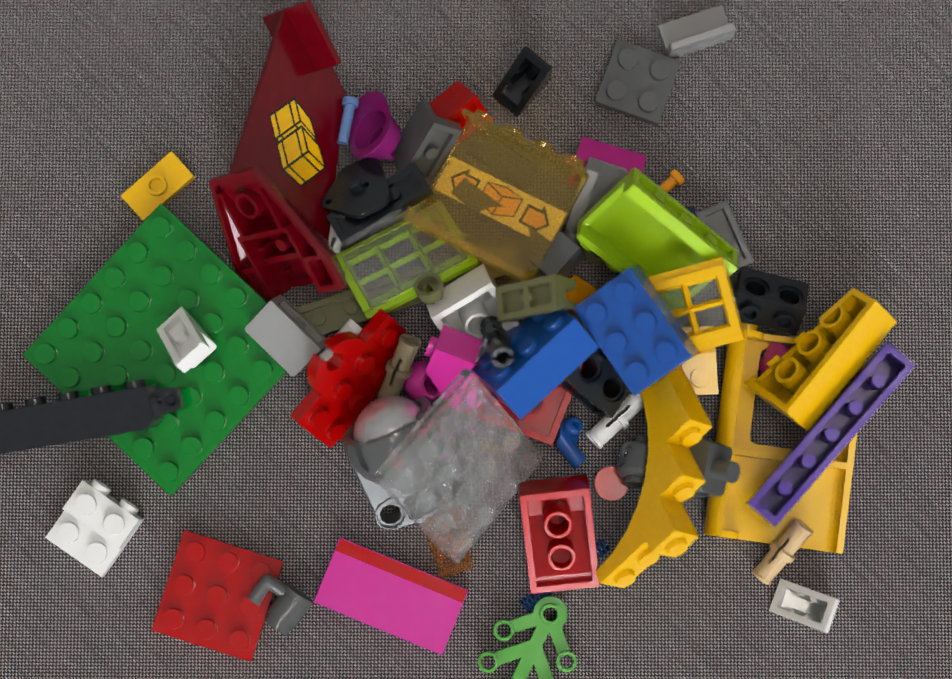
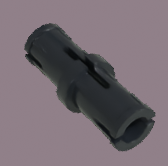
(496, 342)

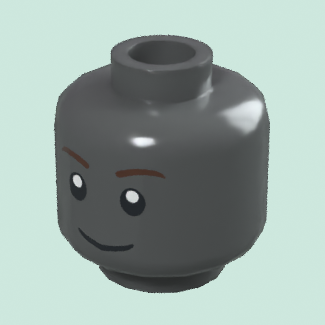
(632, 462)

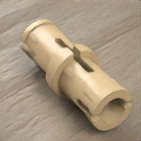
(782, 551)

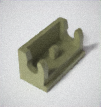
(533, 297)

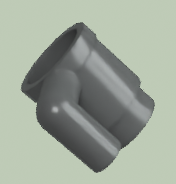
(286, 608)

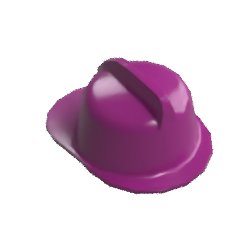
(373, 128)

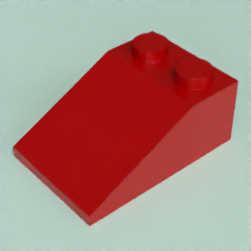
(559, 534)

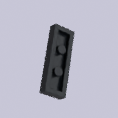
(406, 189)

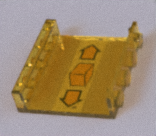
(501, 197)

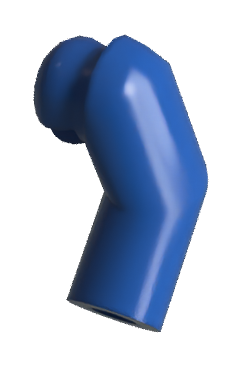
(567, 441)

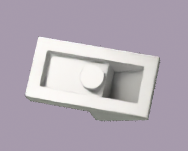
(185, 340)

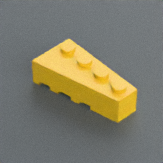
(823, 359)

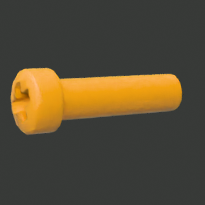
(674, 179)

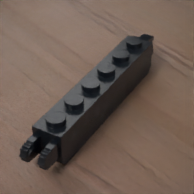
(85, 417)

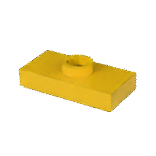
(158, 186)

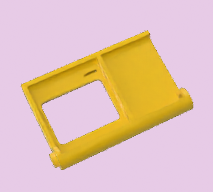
(824, 503)

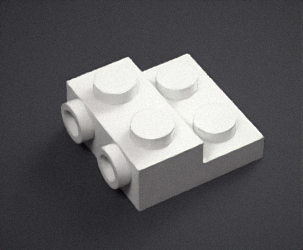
(95, 526)

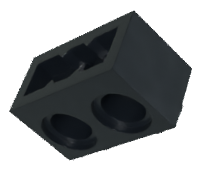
(770, 300)
(588, 385)

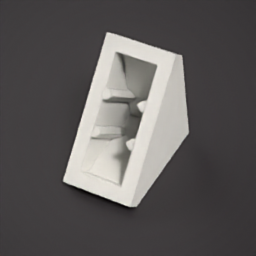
(804, 605)

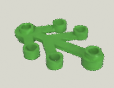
(532, 650)

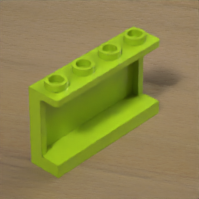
(649, 229)

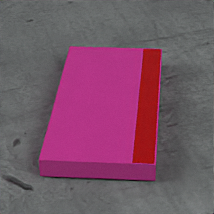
(391, 596)

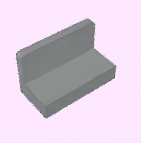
(695, 32)
(601, 180)
(286, 335)

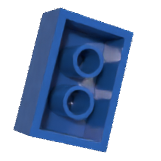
(635, 330)
(544, 355)

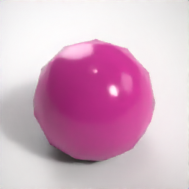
(420, 383)

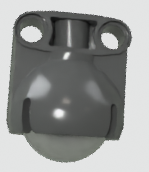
(373, 440)

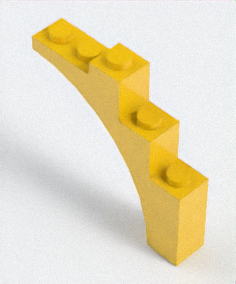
(671, 477)

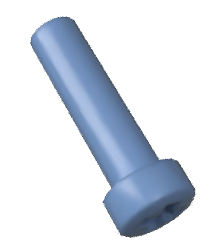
(350, 104)

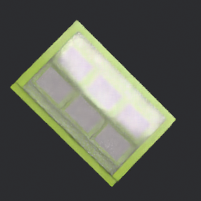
(387, 265)

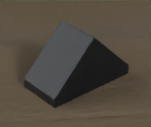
(523, 81)

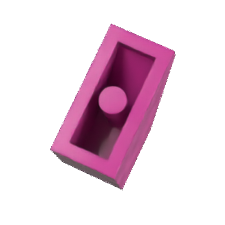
(450, 355)

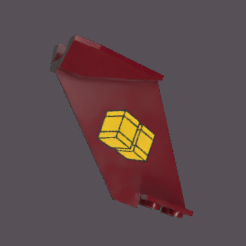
(286, 163)

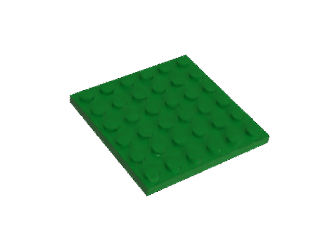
(113, 339)

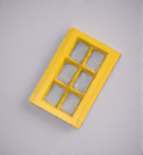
(702, 302)

